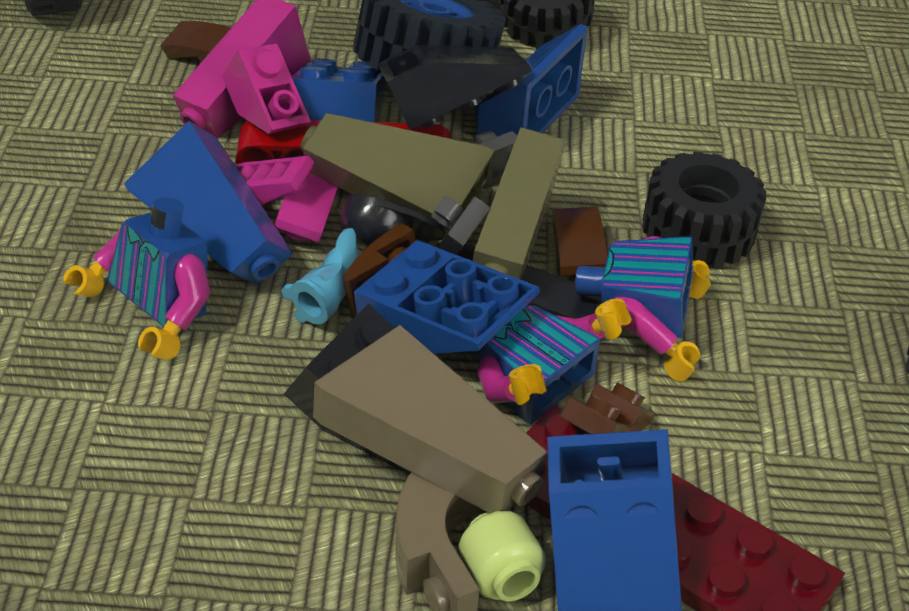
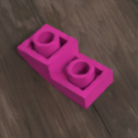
(307, 209)

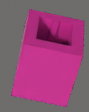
(264, 89)

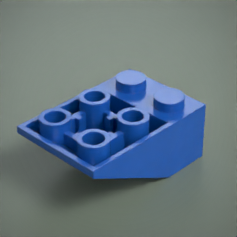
(340, 90)
(444, 298)
(613, 522)

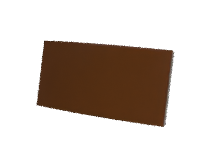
(193, 39)
(579, 239)
(375, 258)
(608, 411)

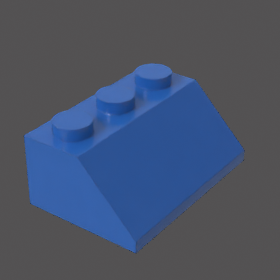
(542, 93)

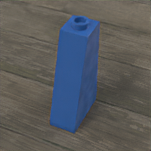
(215, 203)

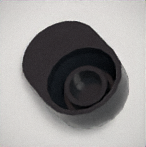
(374, 217)

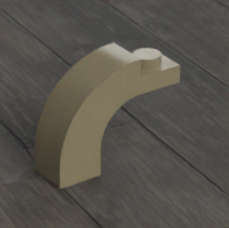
(424, 551)

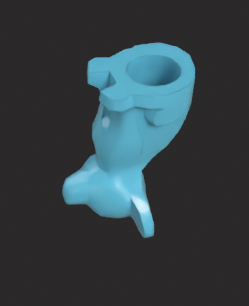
(323, 288)

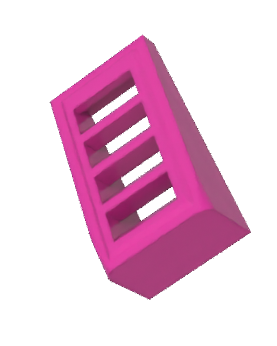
(275, 177)

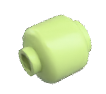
(502, 555)

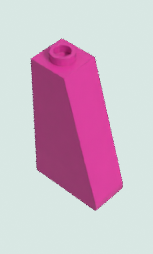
(204, 95)

